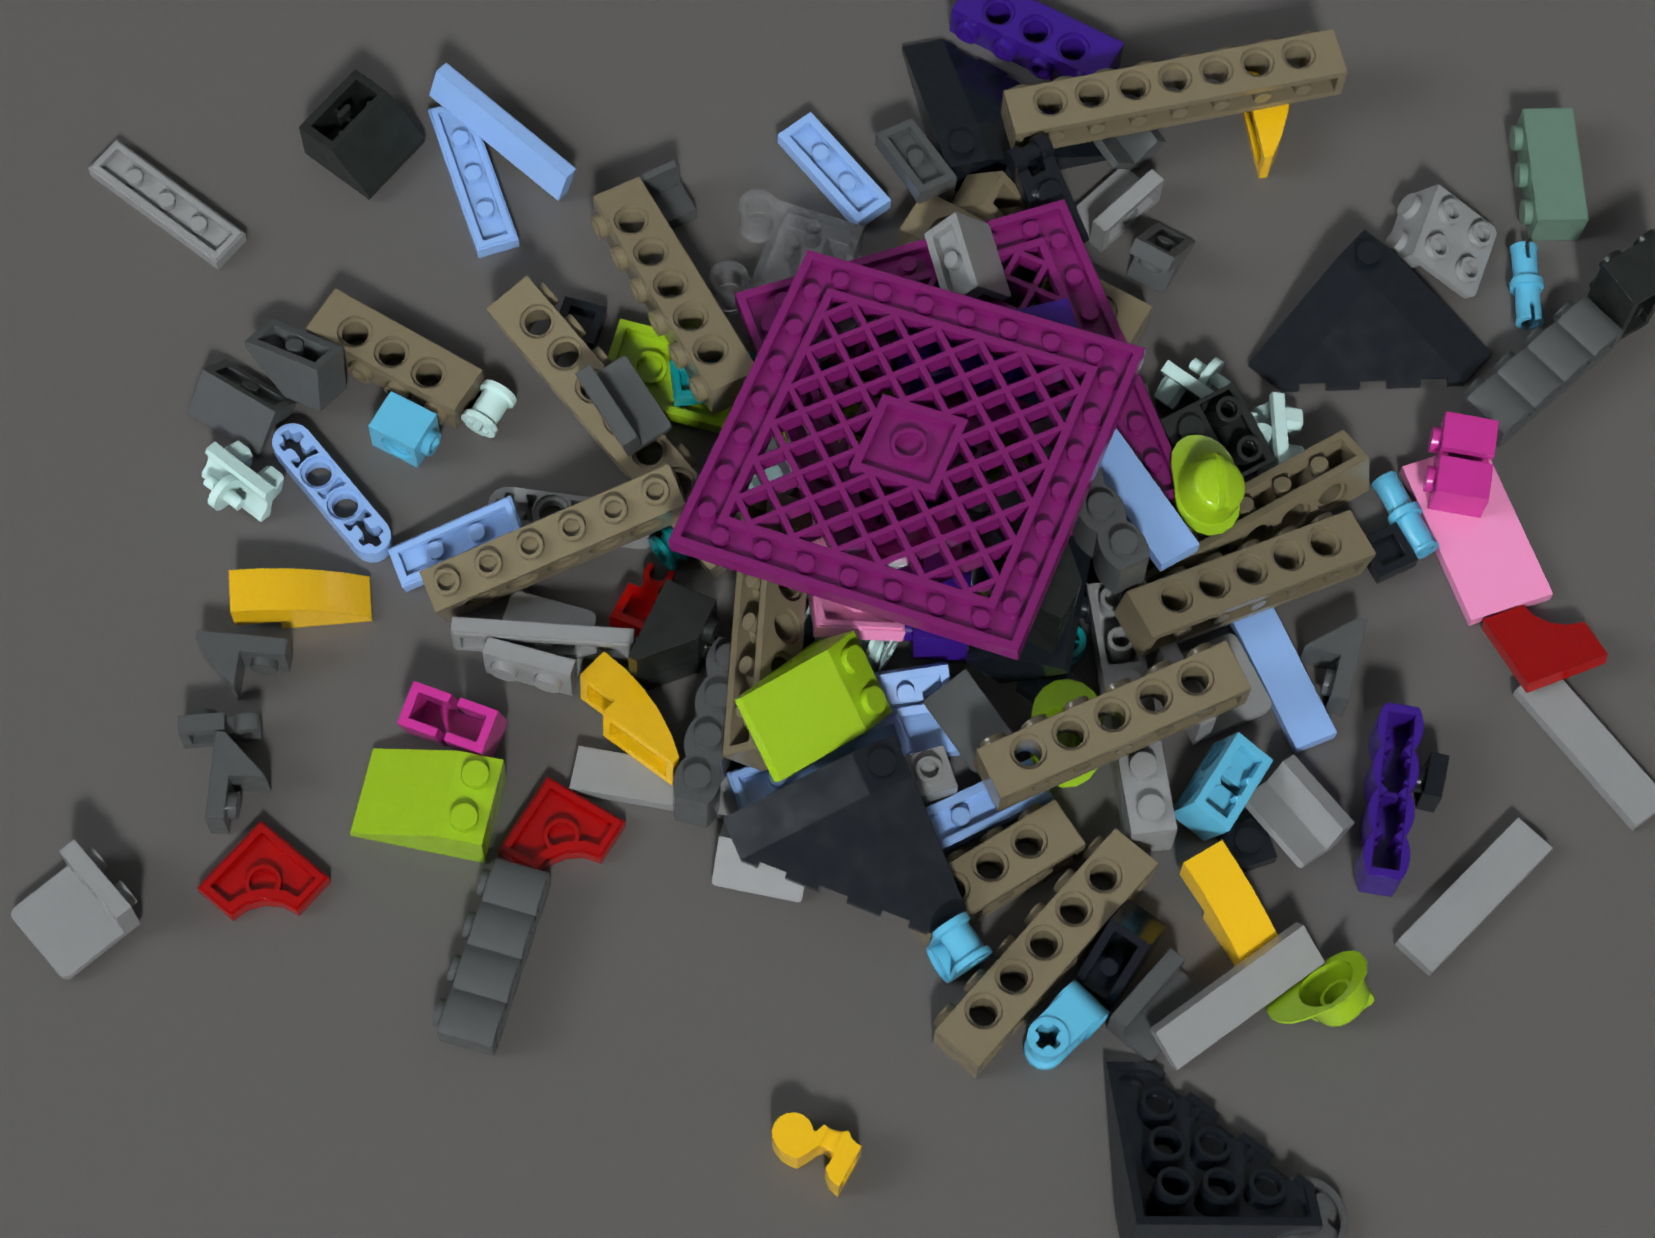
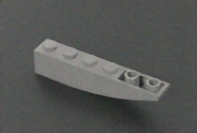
(1142, 776)

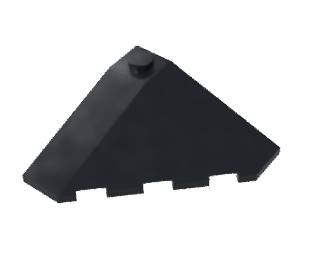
(963, 110)
(1369, 324)
(856, 833)
(1189, 1175)

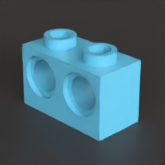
(1221, 786)

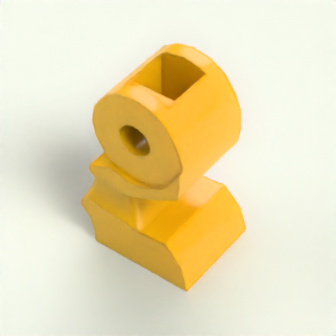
(798, 1144)

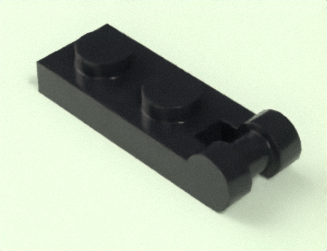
(1046, 182)

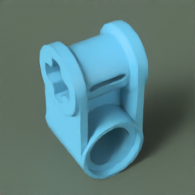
(956, 948)
(1067, 1021)

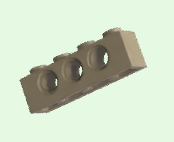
(346, 319)
(1042, 825)

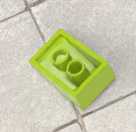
(813, 704)
(431, 801)

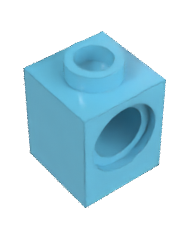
(405, 430)

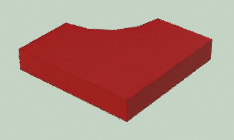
(1542, 650)
(559, 828)
(263, 873)

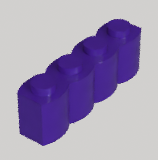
(1389, 799)

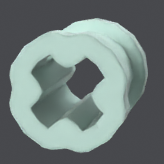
(489, 408)

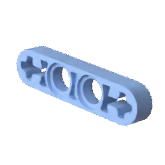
(329, 494)

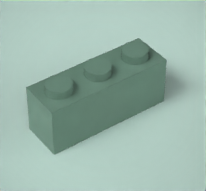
(1549, 174)

